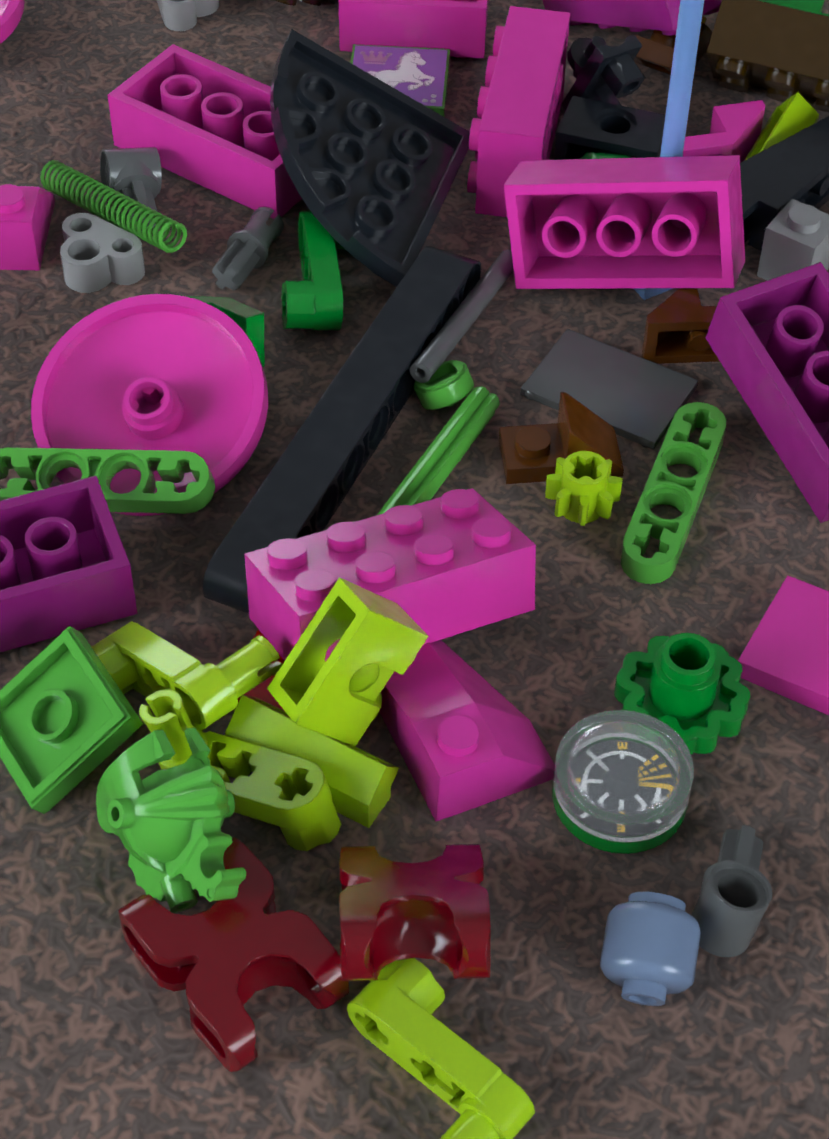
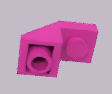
(731, 131)

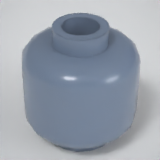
(650, 947)

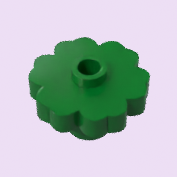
(687, 687)

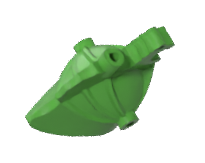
(171, 821)

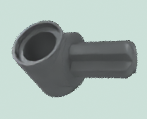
(133, 173)
(733, 895)

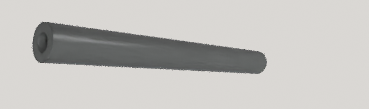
(462, 318)

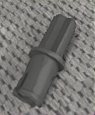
(247, 249)

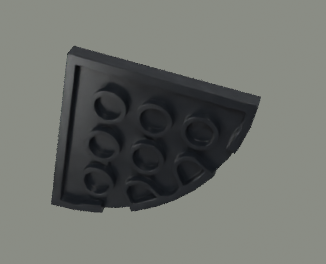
(362, 155)

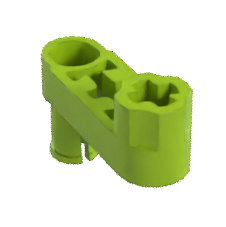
(209, 691)
(278, 792)
(400, 1022)

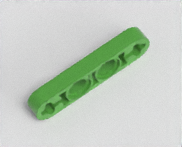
(45, 463)
(672, 490)

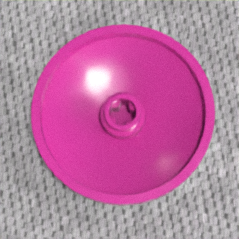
(153, 379)

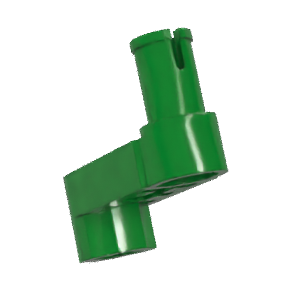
(317, 299)

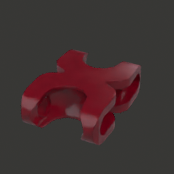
(413, 912)
(231, 955)

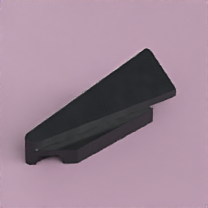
(786, 171)

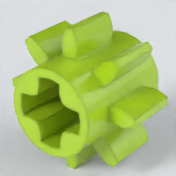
(583, 487)

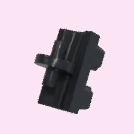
(603, 70)

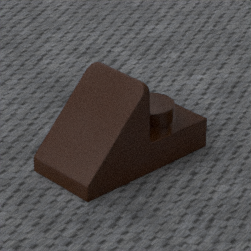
(678, 330)
(532, 450)

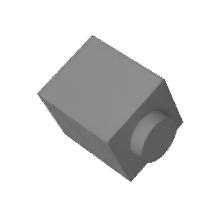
(794, 241)

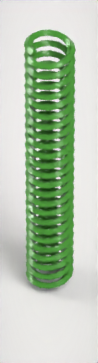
(111, 215)

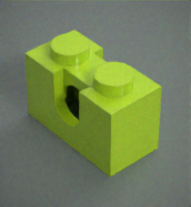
(345, 691)

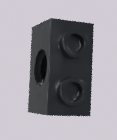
(607, 129)

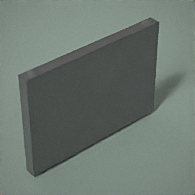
(614, 384)

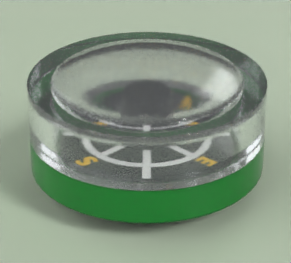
(622, 781)

